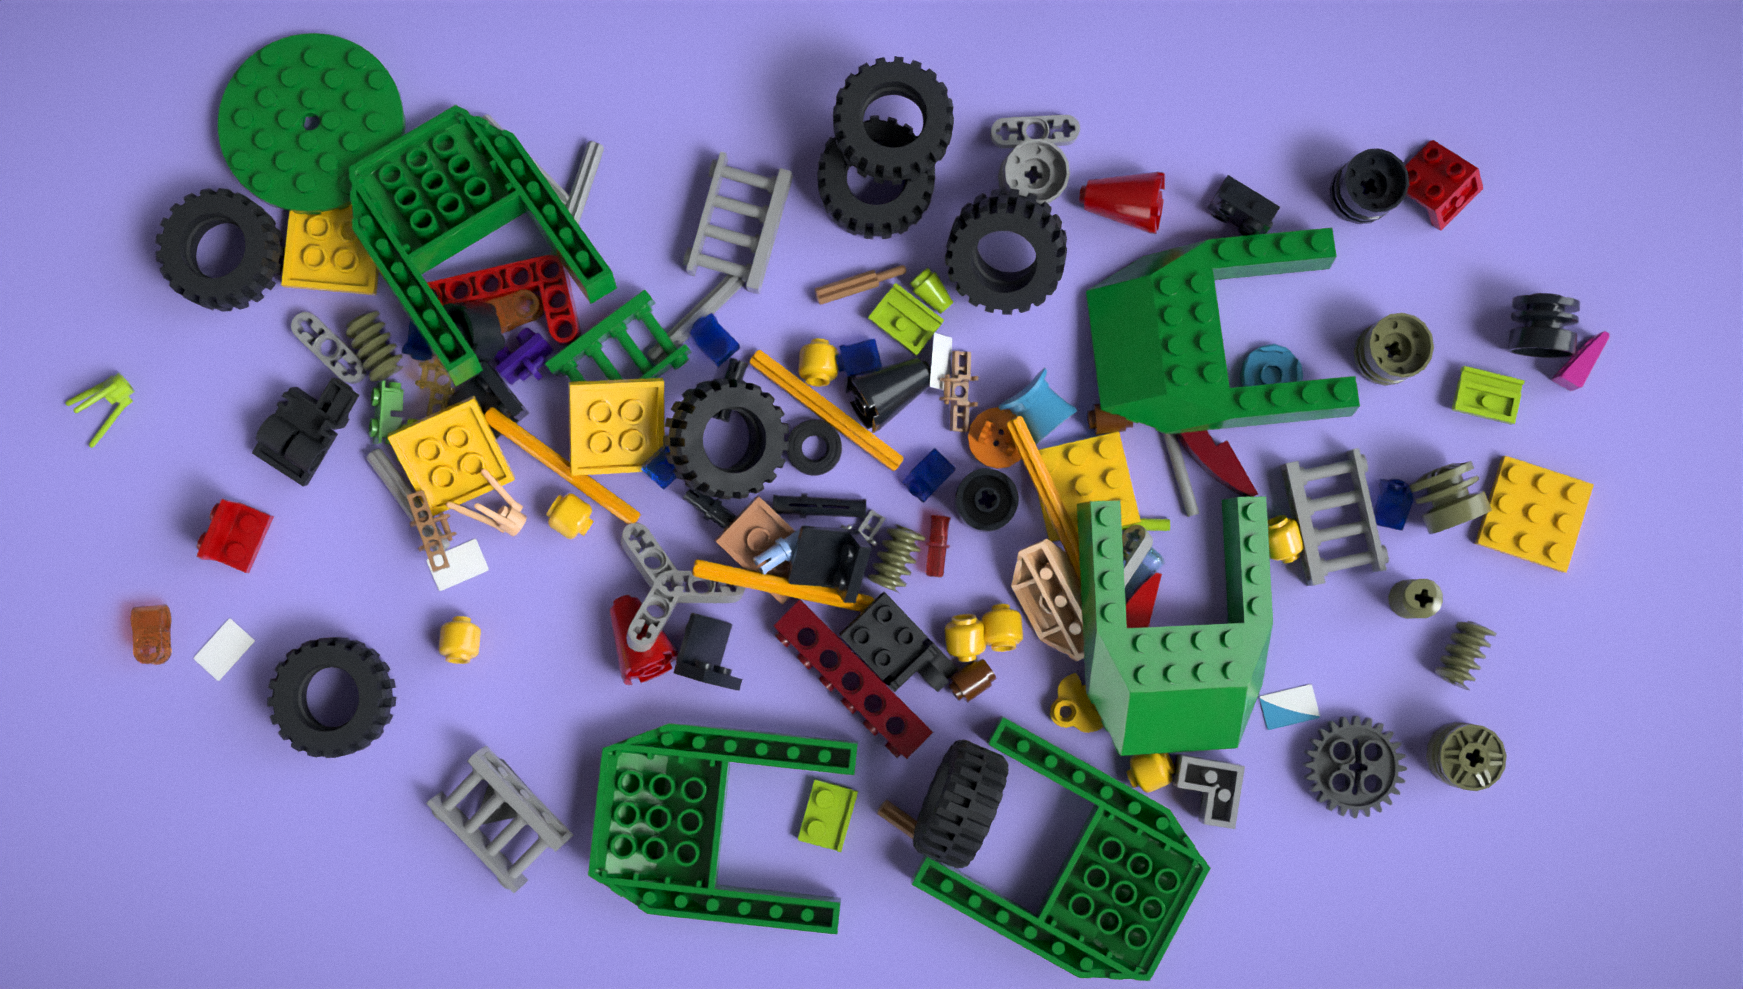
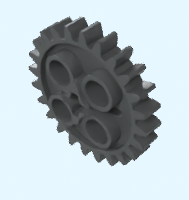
(1382, 766)

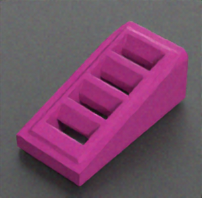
(1577, 369)

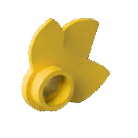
(1083, 713)

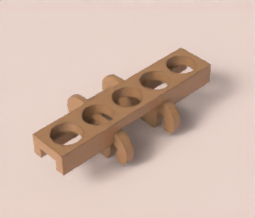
(952, 383)
(430, 520)

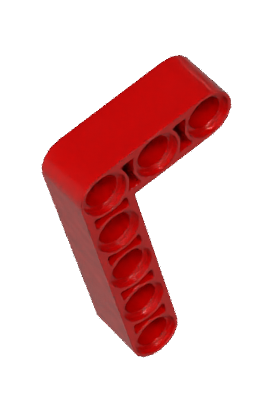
(506, 285)

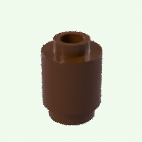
(1105, 422)
(971, 680)

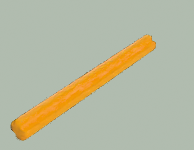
(826, 410)
(561, 466)
(1046, 489)
(775, 585)

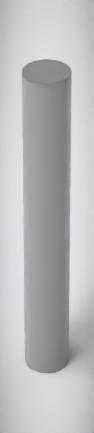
(1181, 474)

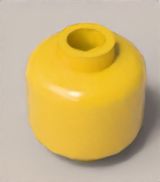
(818, 362)
(570, 516)
(1284, 539)
(1002, 628)
(965, 637)
(459, 640)
(1150, 771)

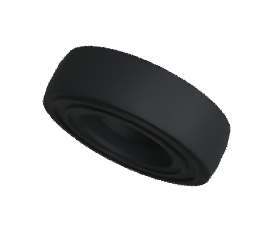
(832, 453)

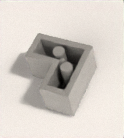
(1219, 786)

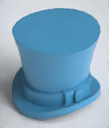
(1040, 407)

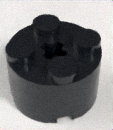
(478, 326)
(994, 484)

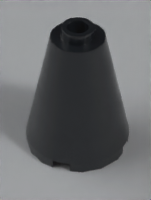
(886, 390)

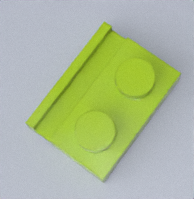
(905, 319)
(1488, 395)
(827, 815)

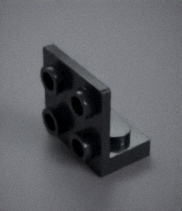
(1243, 208)
(491, 392)
(830, 560)
(703, 652)

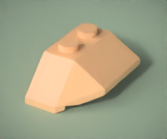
(1050, 596)

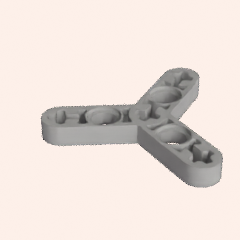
(659, 592)

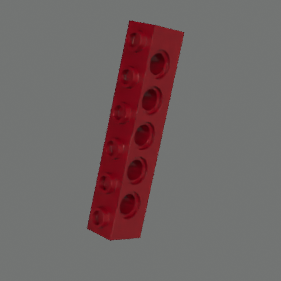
(899, 744)

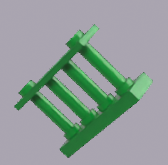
(615, 327)

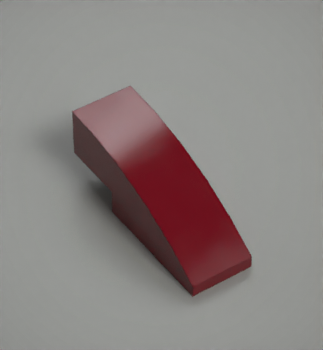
(1218, 461)

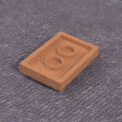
(753, 534)

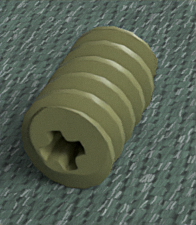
(373, 346)
(896, 557)
(1428, 598)
(1464, 653)

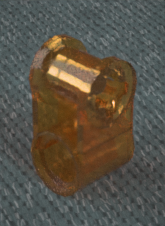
(511, 311)
(151, 629)

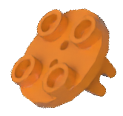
(985, 431)

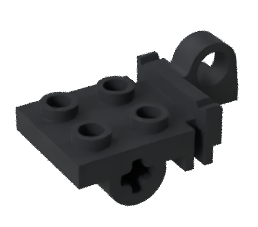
(302, 431)
(894, 646)

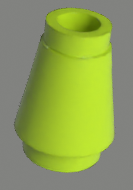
(931, 290)

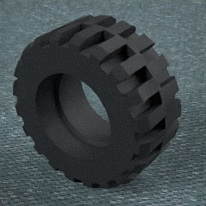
(901, 80)
(868, 218)
(189, 224)
(999, 288)
(764, 444)
(291, 705)
(960, 804)

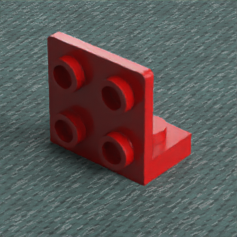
(1442, 182)
(234, 535)

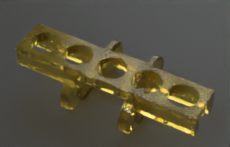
(434, 387)

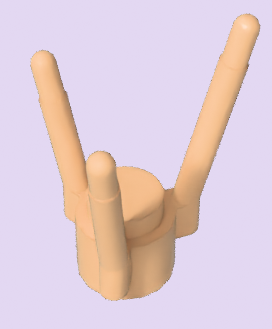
(505, 520)

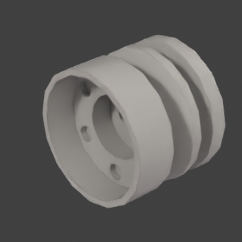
(1045, 161)

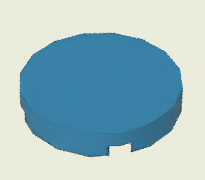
(1270, 366)

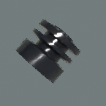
(1384, 181)
(1544, 326)

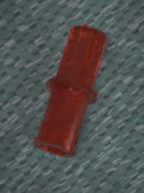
(937, 546)

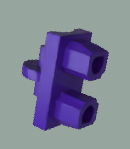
(525, 359)

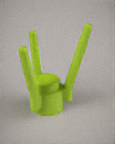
(115, 390)

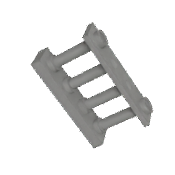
(760, 244)
(1303, 508)
(528, 808)

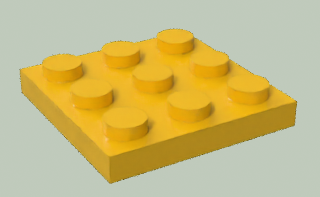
(327, 254)
(614, 424)
(447, 455)
(1090, 472)
(1534, 514)

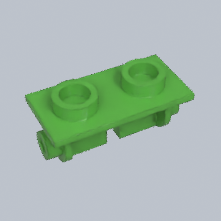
(385, 401)

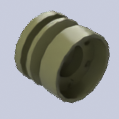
(1408, 343)
(1450, 497)
(1448, 753)

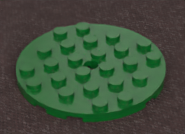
(267, 111)

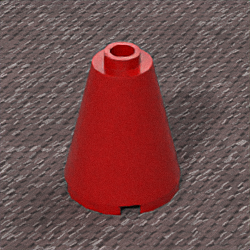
(1127, 199)
(637, 664)

